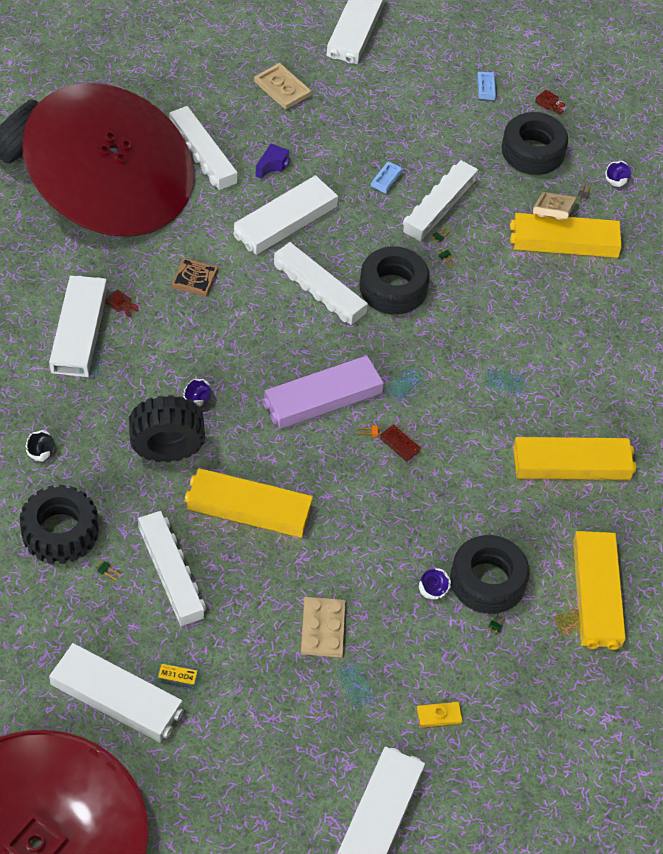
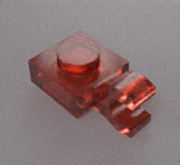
(550, 100)

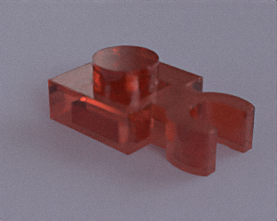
(120, 301)

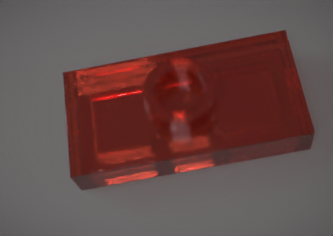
(400, 443)

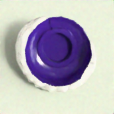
(618, 173)
(198, 391)
(434, 583)

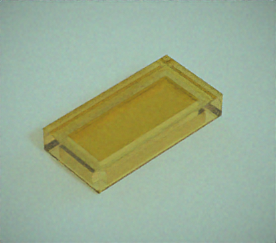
(568, 621)

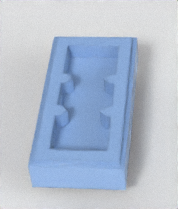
(486, 85)
(386, 177)

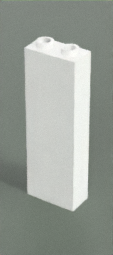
(354, 29)
(285, 215)
(78, 325)
(117, 693)
(383, 804)

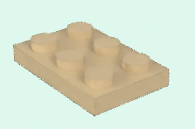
(282, 86)
(554, 205)
(323, 627)

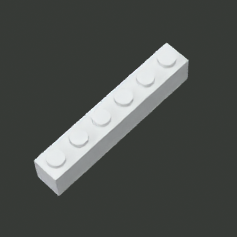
(204, 149)
(440, 200)
(320, 283)
(171, 569)

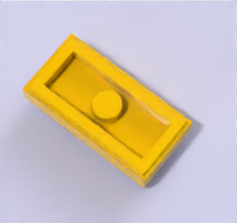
(439, 714)

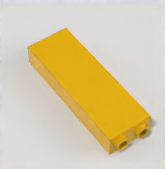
(566, 236)
(573, 458)
(249, 502)
(598, 590)

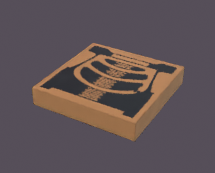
(194, 277)

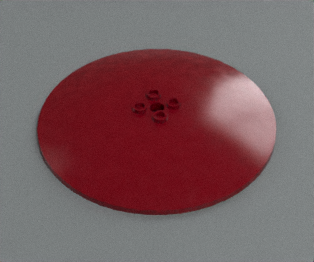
(102, 190)
(67, 797)

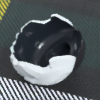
(40, 445)

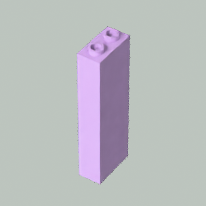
(322, 392)

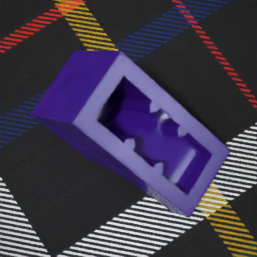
(273, 159)

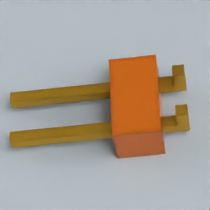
(374, 431)

